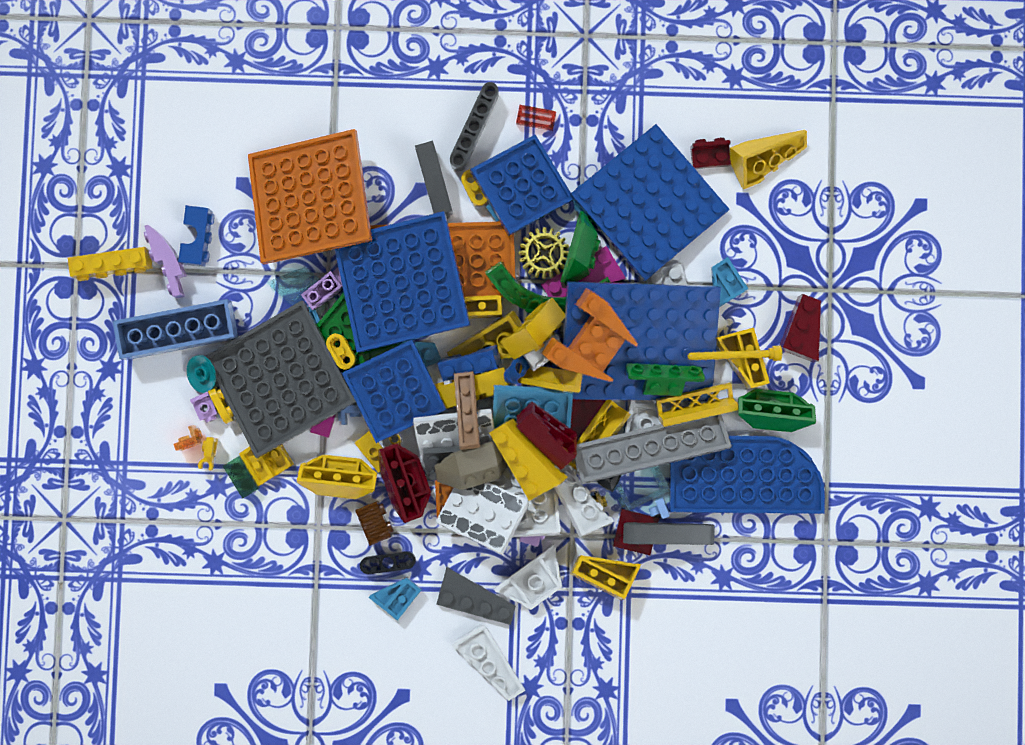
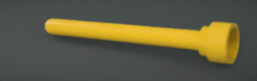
(773, 353)

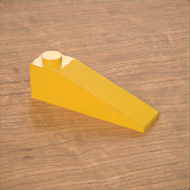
(758, 157)

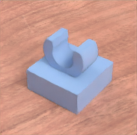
(660, 508)

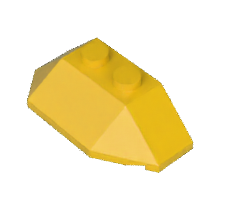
(337, 477)

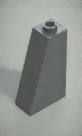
(433, 178)

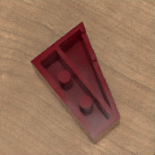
(803, 329)
(548, 434)

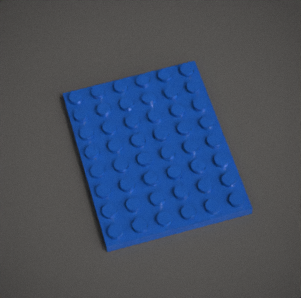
(665, 324)

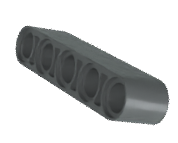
(478, 118)
(668, 533)

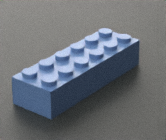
(175, 329)

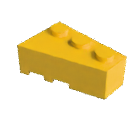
(535, 330)

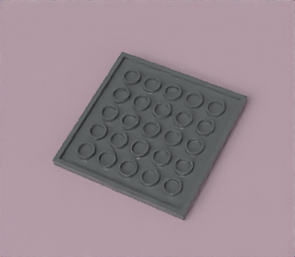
(280, 379)

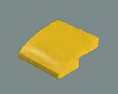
(268, 465)

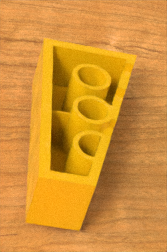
(528, 464)

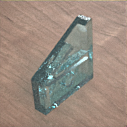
(294, 284)

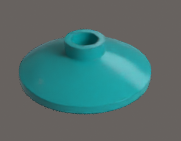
(201, 373)

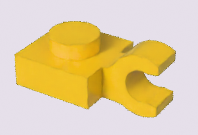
(209, 448)

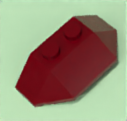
(404, 481)

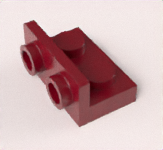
(710, 153)

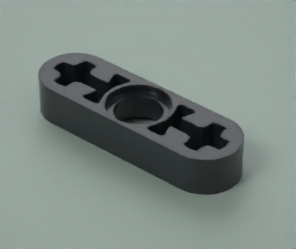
(403, 566)

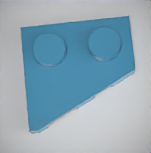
(727, 277)
(396, 597)

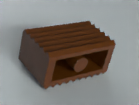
(374, 522)

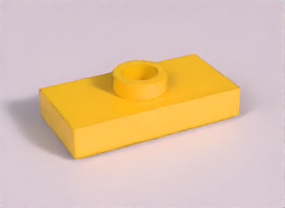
(369, 449)

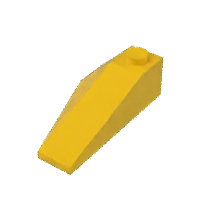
(489, 336)

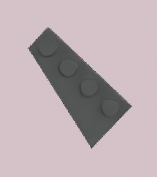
(468, 597)

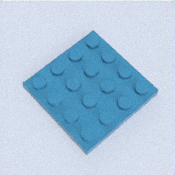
(511, 400)

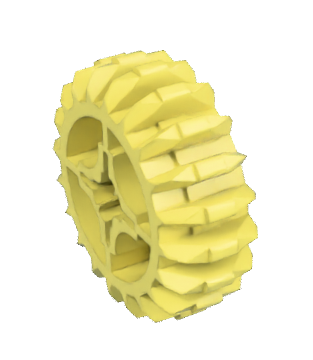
(535, 240)

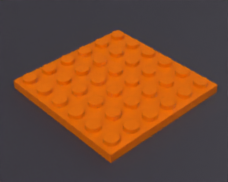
(309, 197)

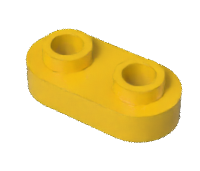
(472, 189)
(341, 352)
(218, 399)

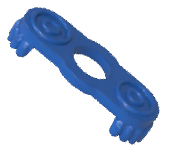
(511, 375)

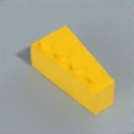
(483, 386)

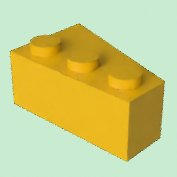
(749, 370)
(606, 575)

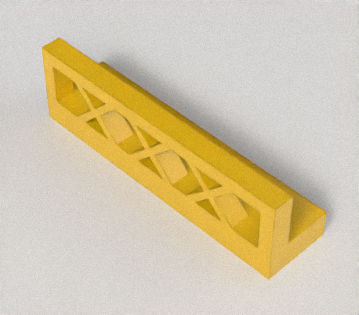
(552, 379)
(697, 411)
(609, 424)

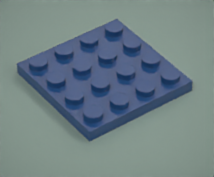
(521, 184)
(394, 390)

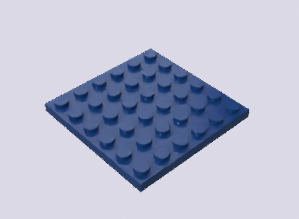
(649, 202)
(402, 283)

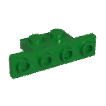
(664, 378)

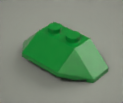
(581, 251)
(776, 410)

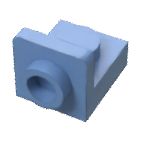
(354, 412)

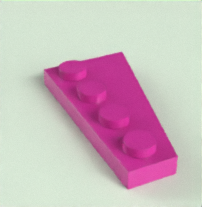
(604, 267)

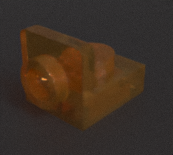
(187, 442)

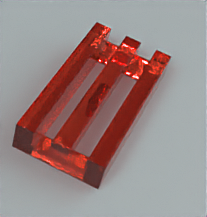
(536, 117)

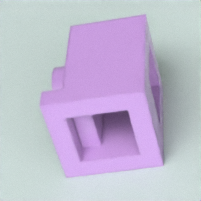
(198, 402)

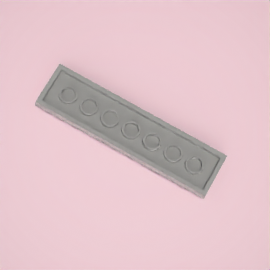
(650, 448)

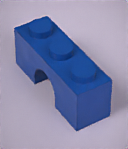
(197, 252)
(477, 362)

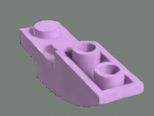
(164, 254)
(324, 289)

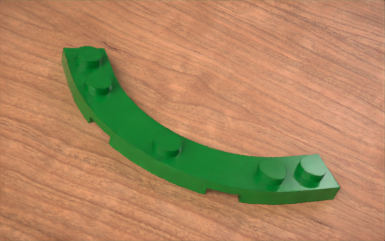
(516, 293)

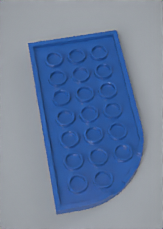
(749, 477)

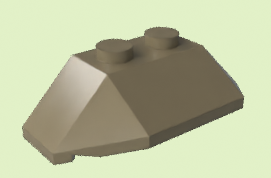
(471, 467)

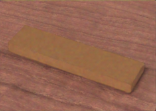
(466, 410)

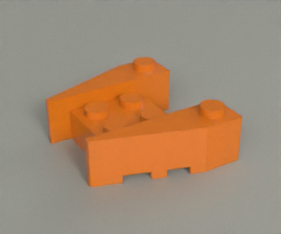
(594, 343)

